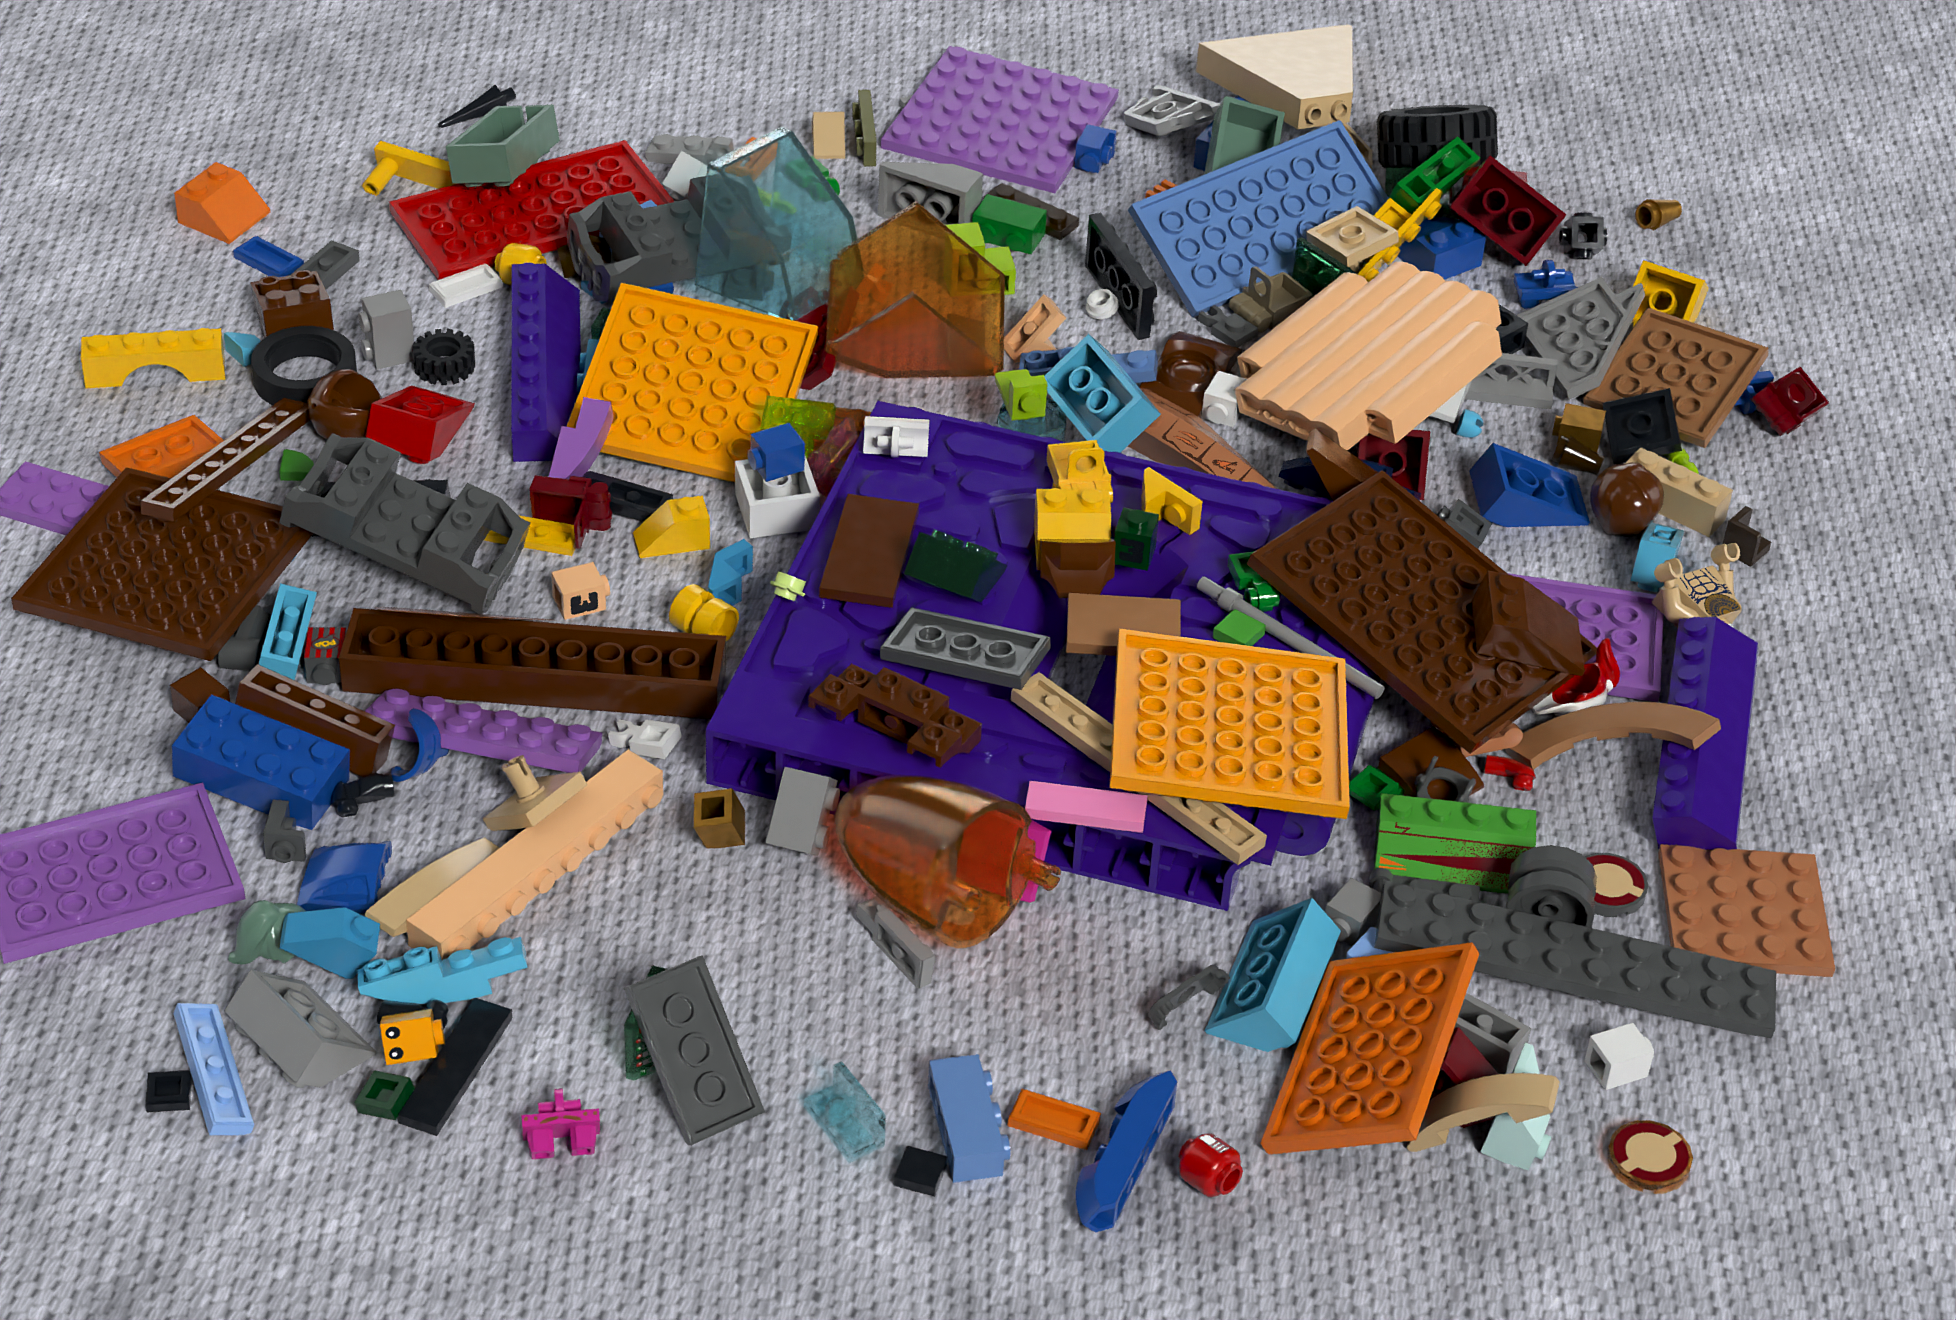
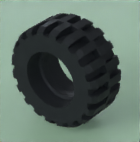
(1416, 133)

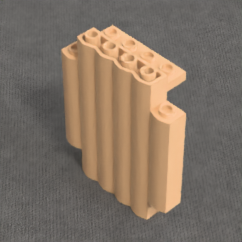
(1370, 356)

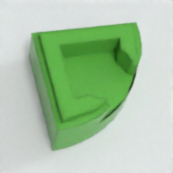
(294, 466)

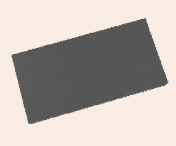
(965, 648)
(694, 1050)

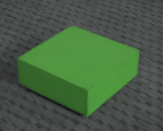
(1239, 629)

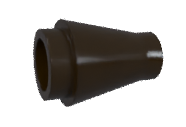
(1577, 456)

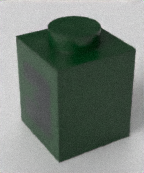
(1135, 538)

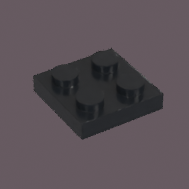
(1642, 422)

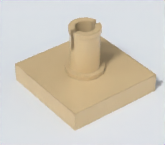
(1353, 237)
(533, 797)

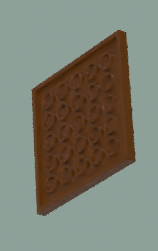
(163, 581)

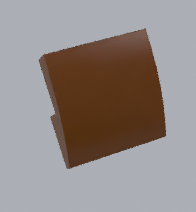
(1414, 757)

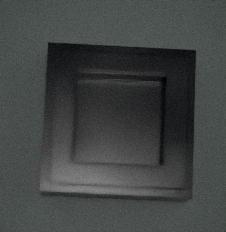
(168, 1091)
(920, 1171)

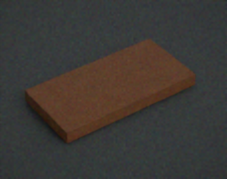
(869, 550)

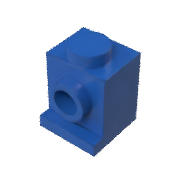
(1095, 148)

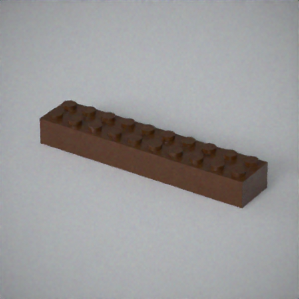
(534, 663)

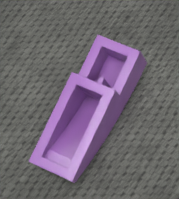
(581, 445)

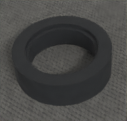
(295, 343)

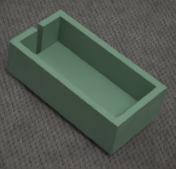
(1241, 131)
(502, 145)

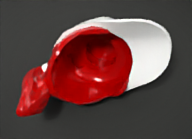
(1587, 689)

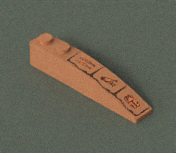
(1187, 441)

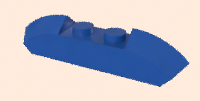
(1117, 1166)

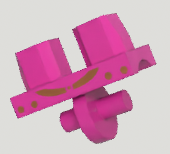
(559, 1120)

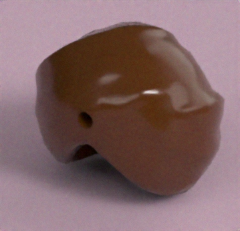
(342, 404)
(1626, 499)

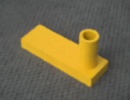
(406, 164)

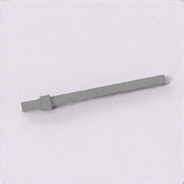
(1230, 599)

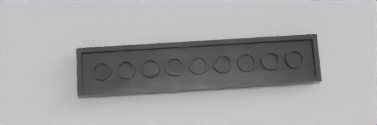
(1582, 960)

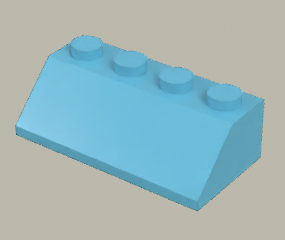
(1275, 977)

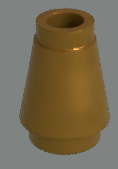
(1656, 213)

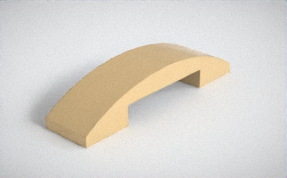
(1518, 1094)

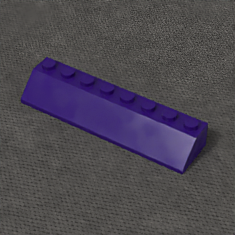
(543, 359)
(1703, 787)

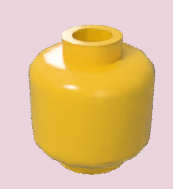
(516, 254)

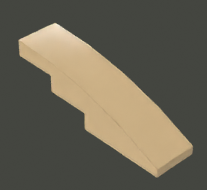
(426, 885)

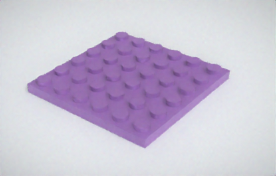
(999, 118)

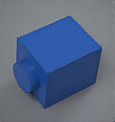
(777, 452)

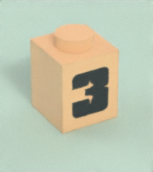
(579, 590)

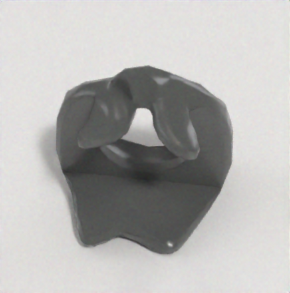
(1462, 784)

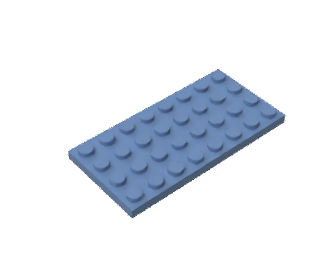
(1253, 213)

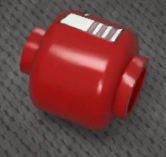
(1210, 1165)

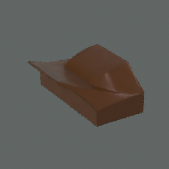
(1077, 564)

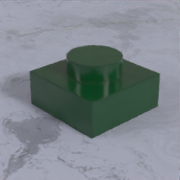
(384, 1095)

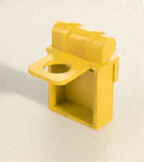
(1078, 466)

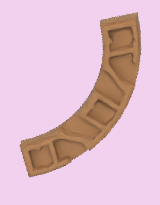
(1611, 721)

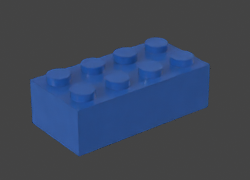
(259, 761)

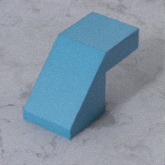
(728, 569)

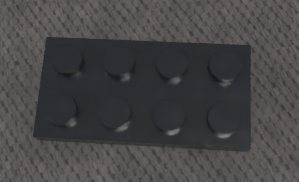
(1119, 272)

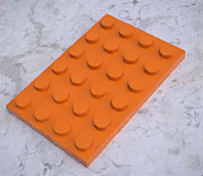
(1371, 1050)

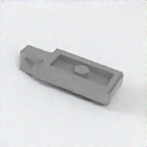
(666, 148)
(897, 941)

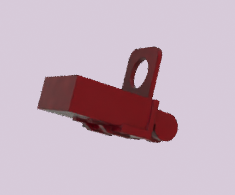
(1789, 401)
(572, 502)

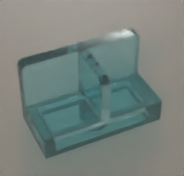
(848, 1115)

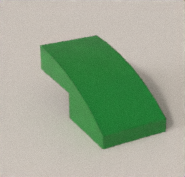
(1370, 784)

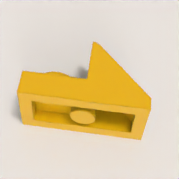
(1170, 502)

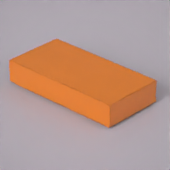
(1054, 1119)

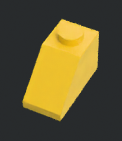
(674, 528)

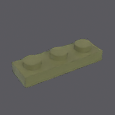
(864, 128)

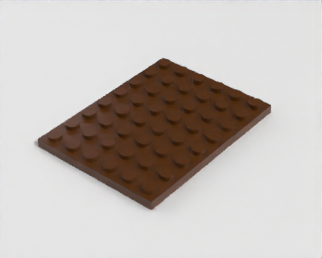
(1400, 599)

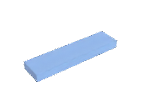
(213, 1069)

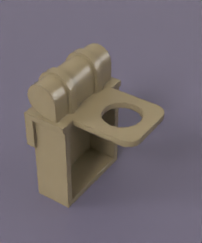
(1269, 300)

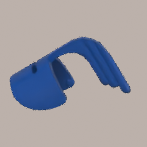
(429, 746)

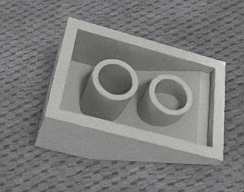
(942, 189)

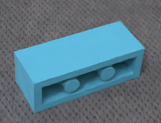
(287, 630)

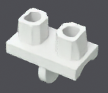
(896, 436)

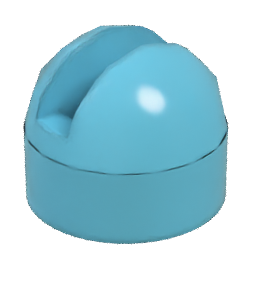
(1469, 424)

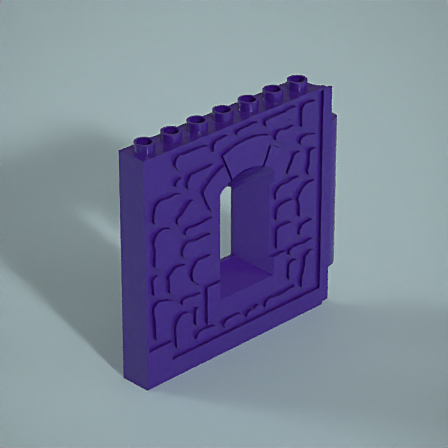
(983, 491)

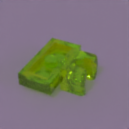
(807, 417)

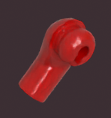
(1509, 767)

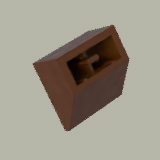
(291, 302)

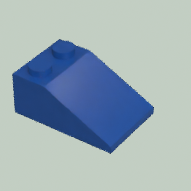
(1445, 247)
(1525, 491)

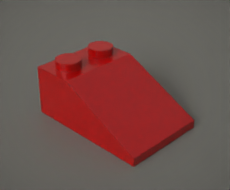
(417, 422)

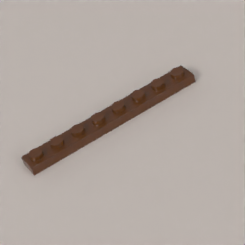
(225, 460)

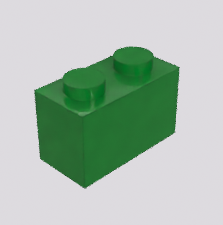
(1010, 223)

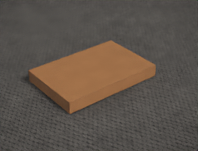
(1096, 620)

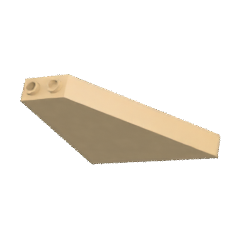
(1290, 72)

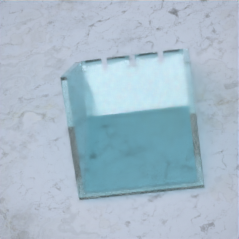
(770, 227)

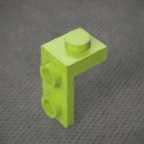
(1022, 393)

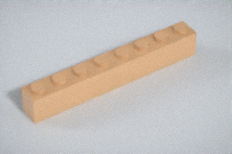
(537, 857)

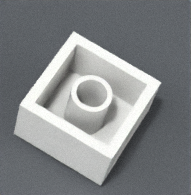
(776, 505)

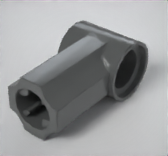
(246, 643)

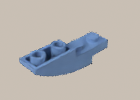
(1138, 364)

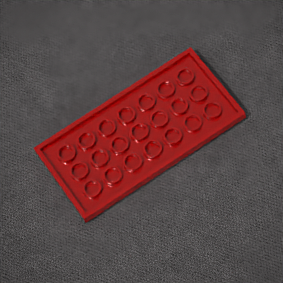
(470, 225)

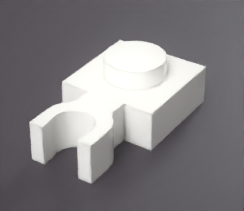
(650, 739)

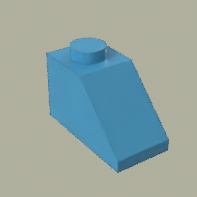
(331, 939)

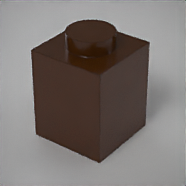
(193, 691)

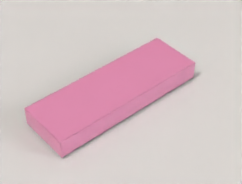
(1086, 806)

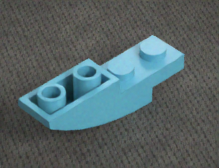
(425, 977)

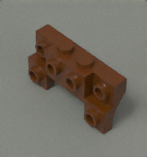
(899, 710)

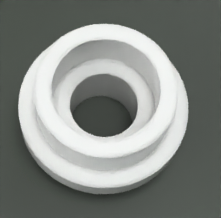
(1101, 304)

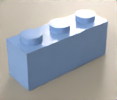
(967, 1118)

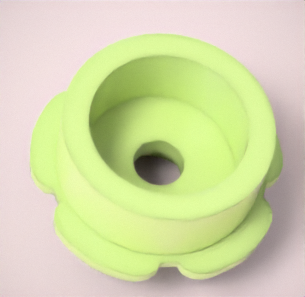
(788, 586)

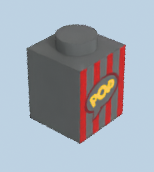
(323, 654)

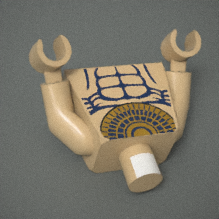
(1699, 592)

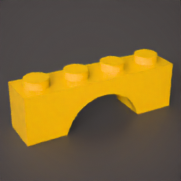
(113, 357)

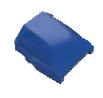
(344, 876)

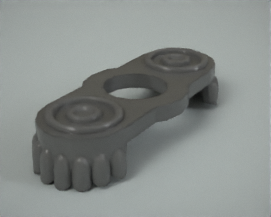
(1209, 980)

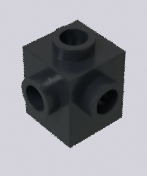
(1591, 228)

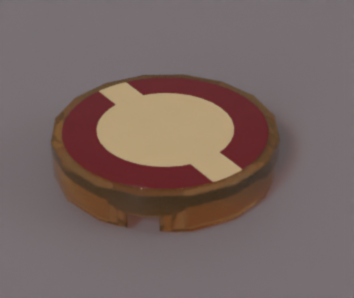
(1649, 1156)

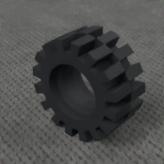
(432, 366)

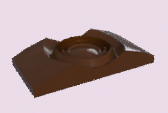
(1188, 369)

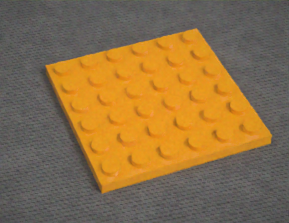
(691, 378)
(1230, 724)

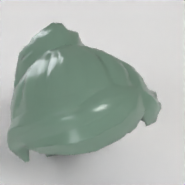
(261, 932)

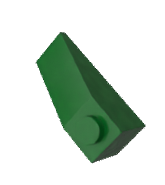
(1439, 172)

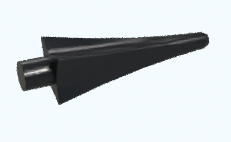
(480, 106)

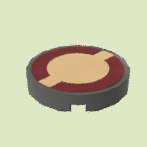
(1619, 884)

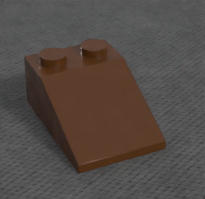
(1336, 465)
(1525, 625)

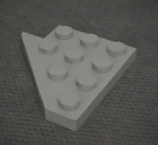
(1582, 332)

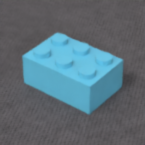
(1100, 396)

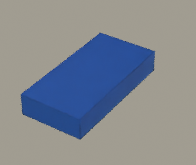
(267, 257)

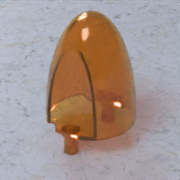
(941, 853)

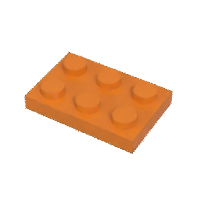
(163, 450)

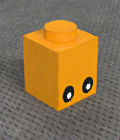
(411, 1036)

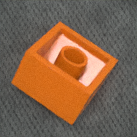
(220, 203)

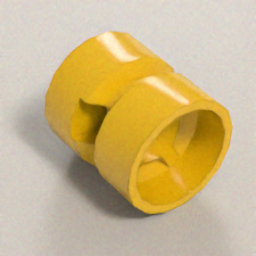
(702, 613)

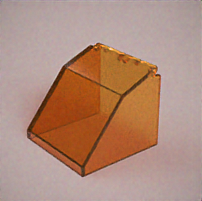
(915, 302)

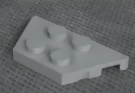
(1169, 111)

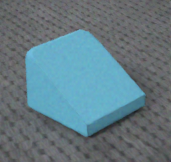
(240, 346)

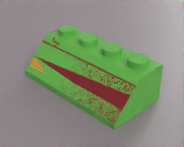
(1451, 840)

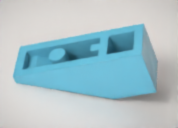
(1655, 547)

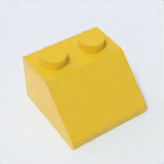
(1670, 292)
(1071, 515)

